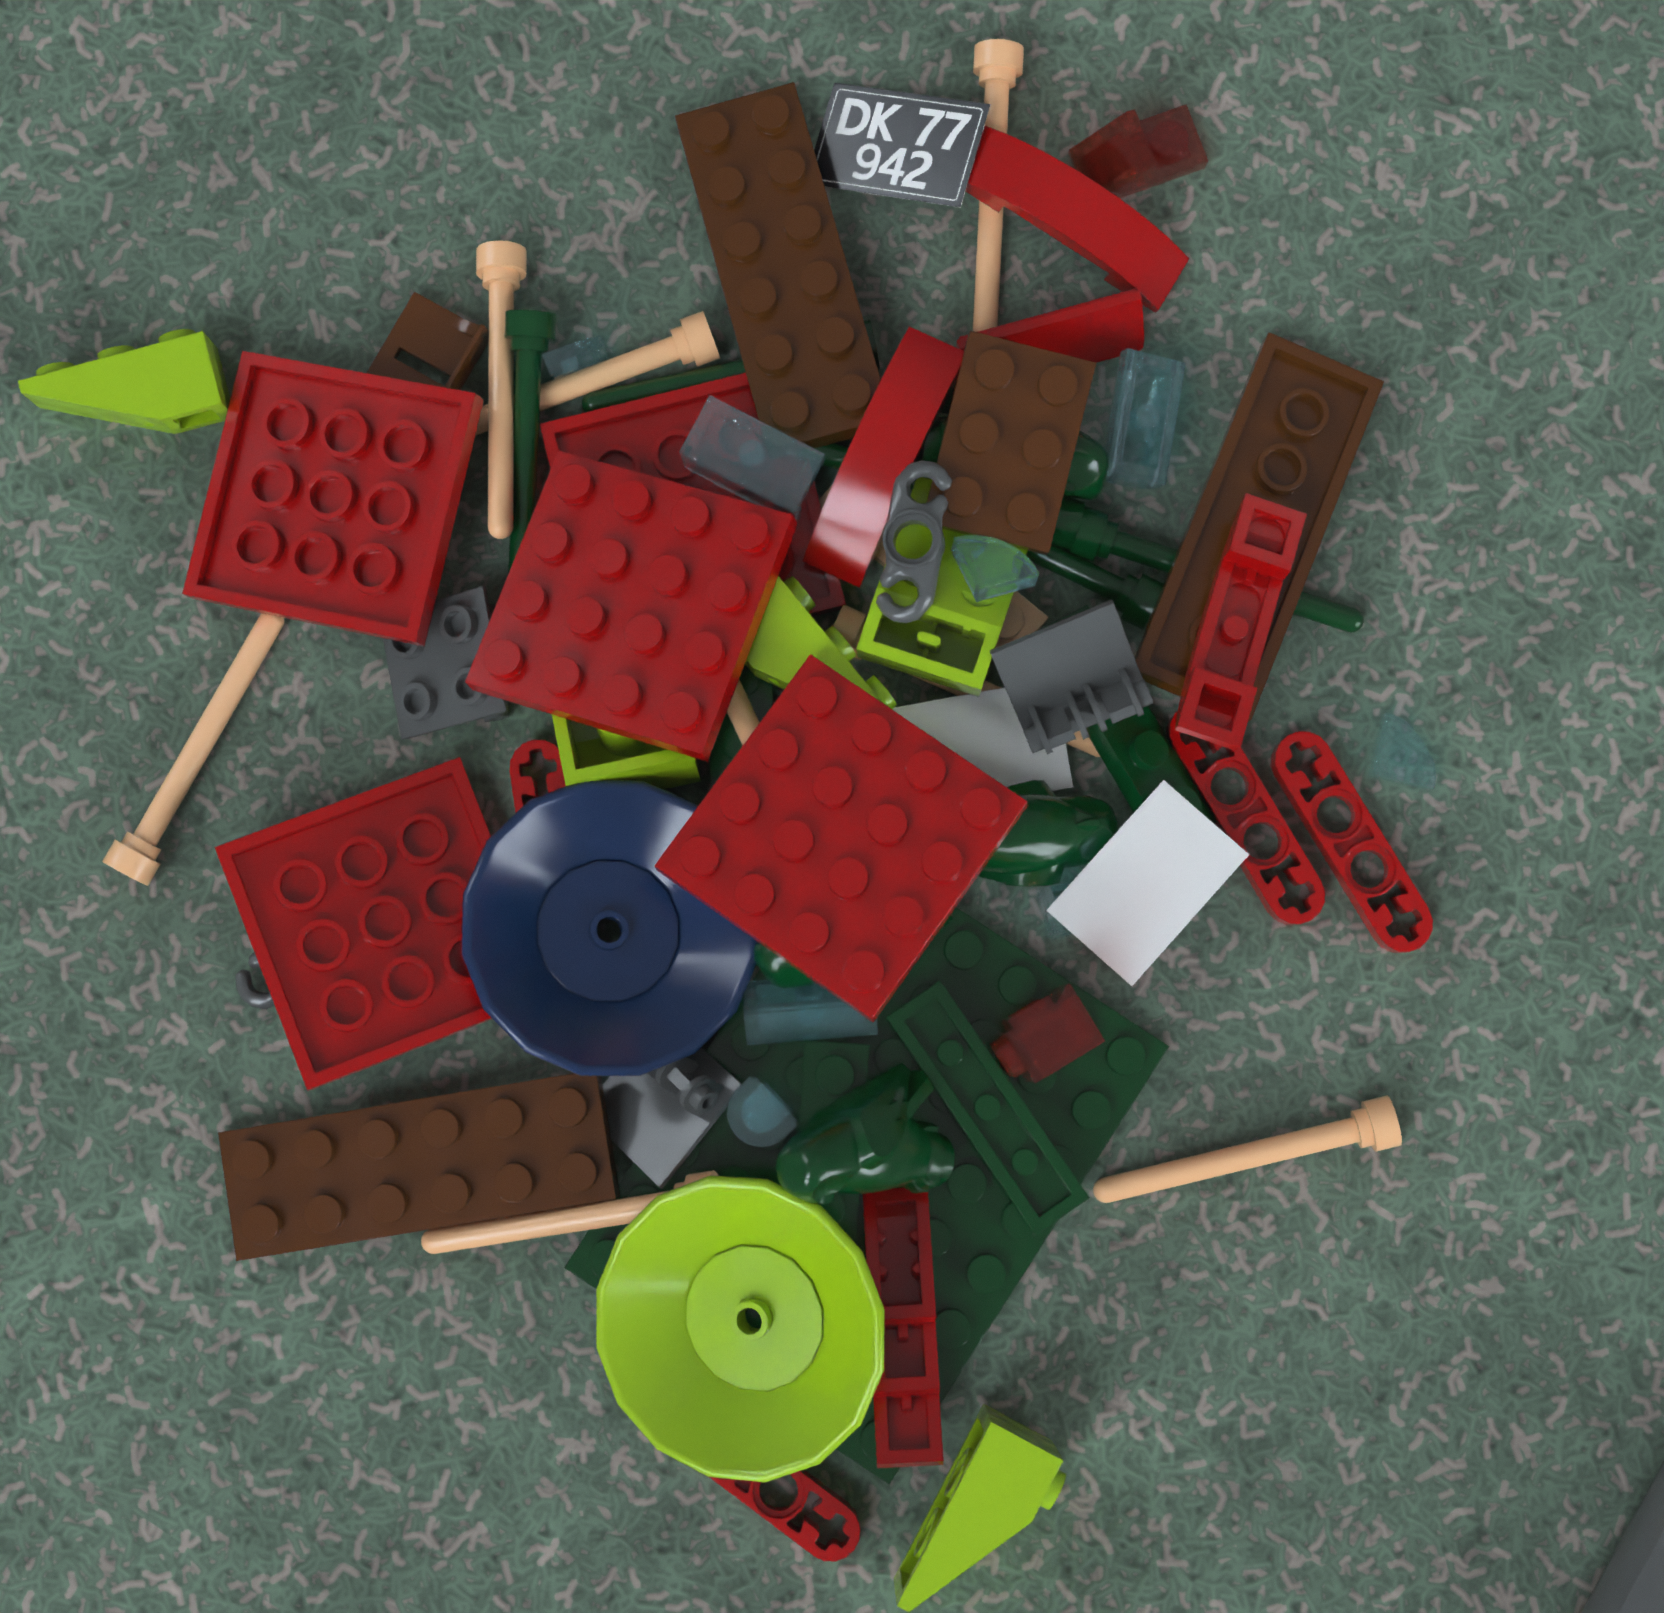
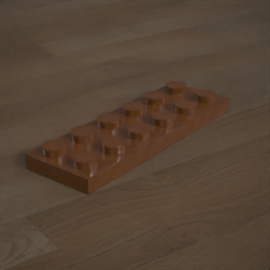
(781, 265)
(1285, 445)
(418, 1165)

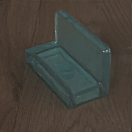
(750, 458)

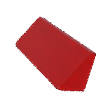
(1084, 331)

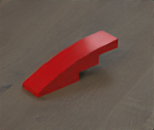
(902, 1269)

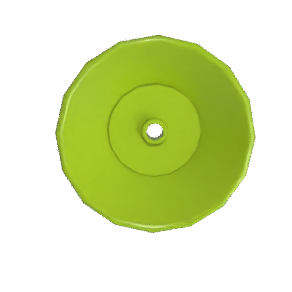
(692, 1365)

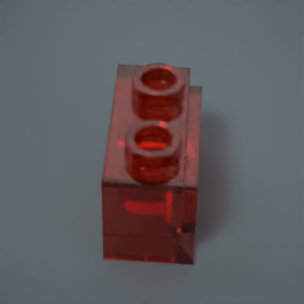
(1046, 1035)

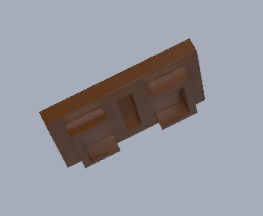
(434, 338)

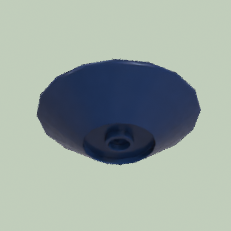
(536, 942)

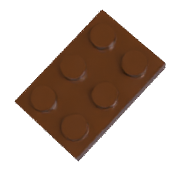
(1011, 440)

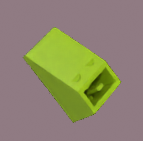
(952, 636)

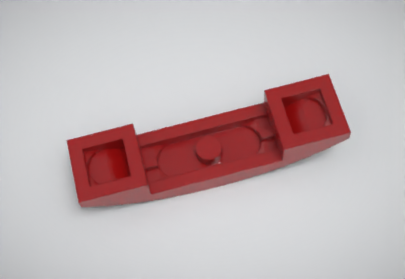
(1076, 214)
(882, 447)
(1237, 621)

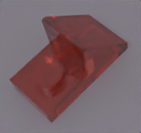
(1140, 153)

